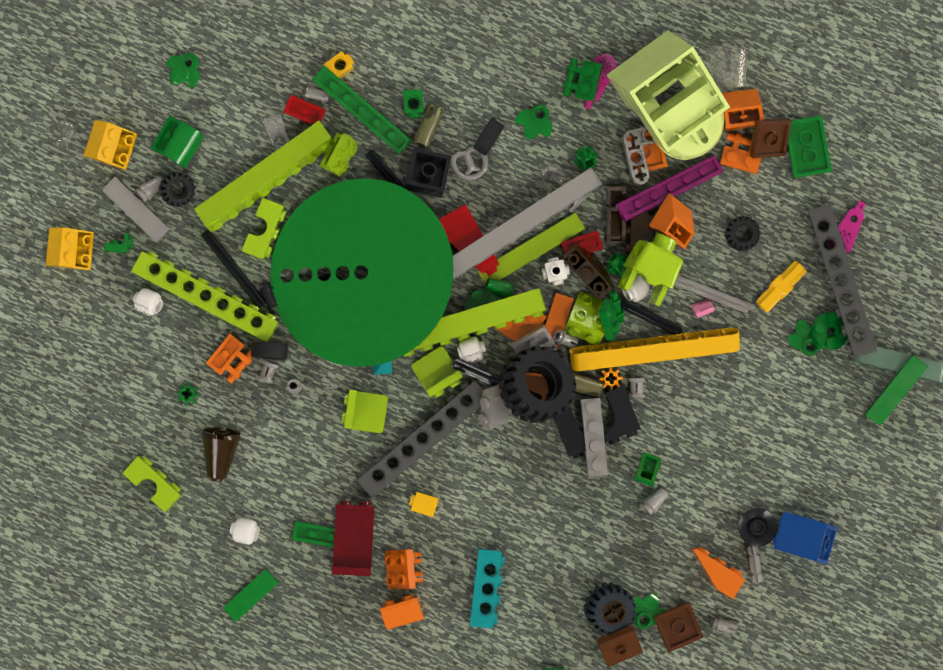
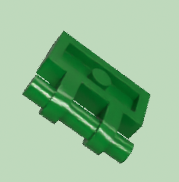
(588, 80)
(611, 315)

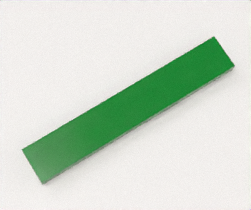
(361, 109)

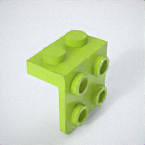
(338, 157)
(585, 319)
(436, 372)
(365, 411)

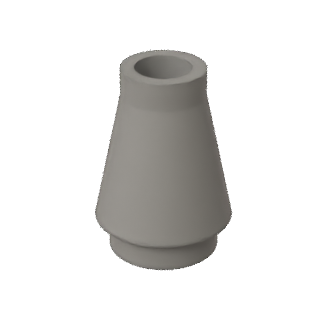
(148, 189)
(653, 502)

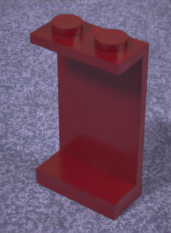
(353, 539)

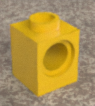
(340, 57)
(423, 504)

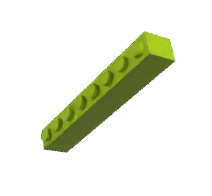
(265, 176)
(484, 317)

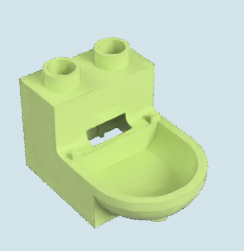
(688, 121)

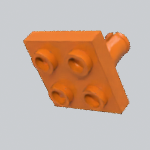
(401, 569)

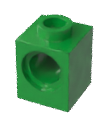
(410, 95)

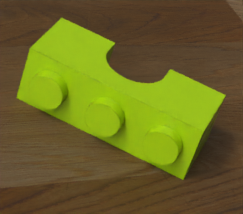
(260, 245)
(166, 494)

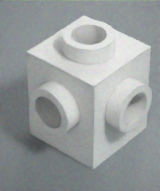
(555, 279)

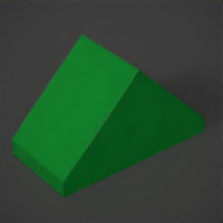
(647, 469)

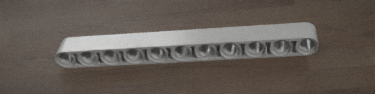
(525, 222)

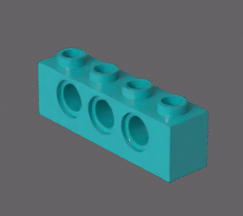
(485, 557)

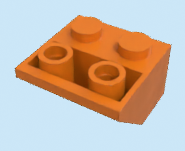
(743, 110)
(674, 221)
(401, 612)

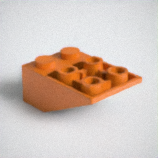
(721, 578)

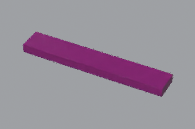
(674, 185)

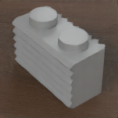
(493, 410)

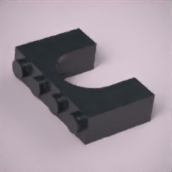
(623, 424)

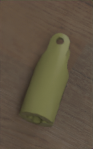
(428, 126)
(588, 385)

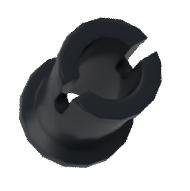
(268, 296)

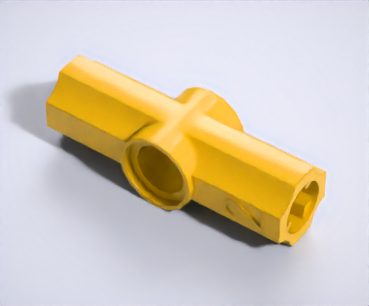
(781, 286)

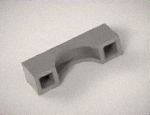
(594, 438)

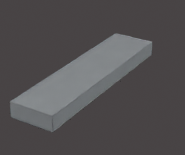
(136, 209)

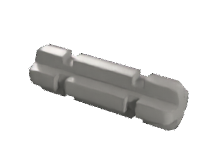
(754, 564)

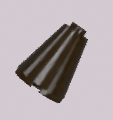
(219, 451)

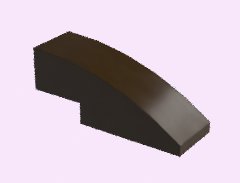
(614, 223)

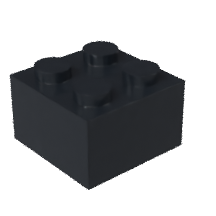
(427, 172)

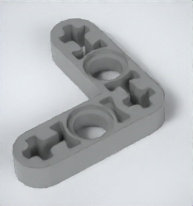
(640, 142)

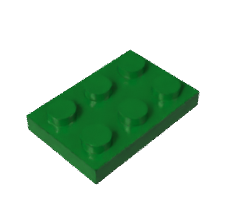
(808, 147)

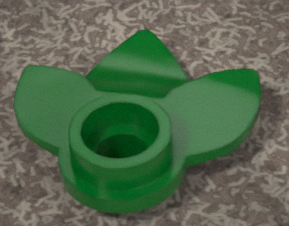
(182, 72)
(532, 124)
(802, 338)
(647, 607)

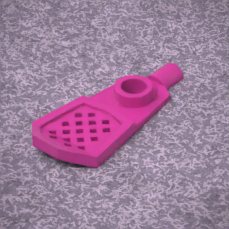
(603, 82)
(850, 227)

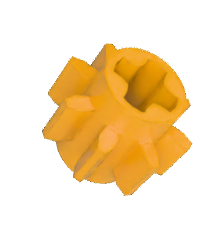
(614, 374)

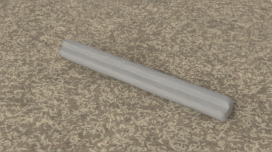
(712, 294)

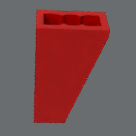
(464, 231)

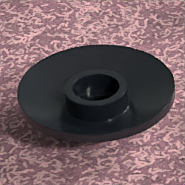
(767, 523)

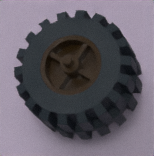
(609, 608)

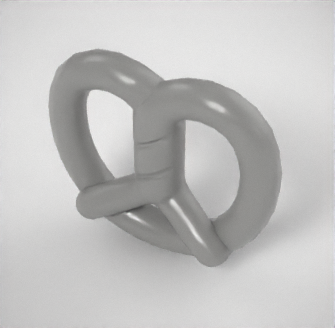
(470, 165)

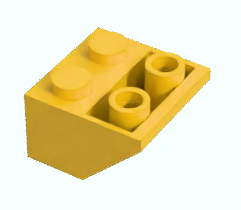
(110, 144)
(69, 248)

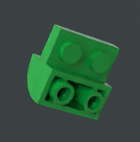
(177, 141)

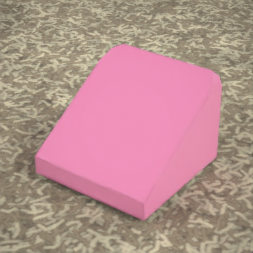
(702, 308)

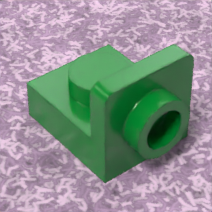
(116, 247)

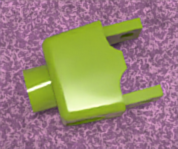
(655, 263)

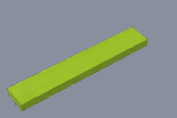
(536, 247)

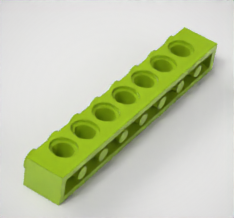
(143, 269)

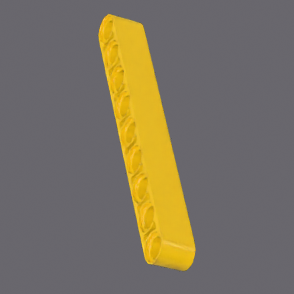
(655, 349)

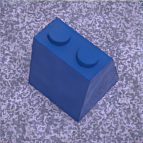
(805, 537)

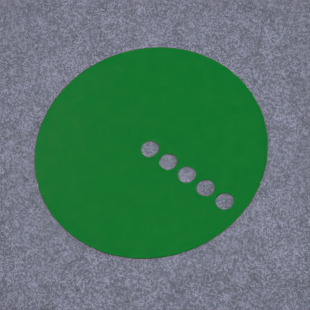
(405, 283)

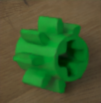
(585, 158)
(616, 264)
(185, 389)

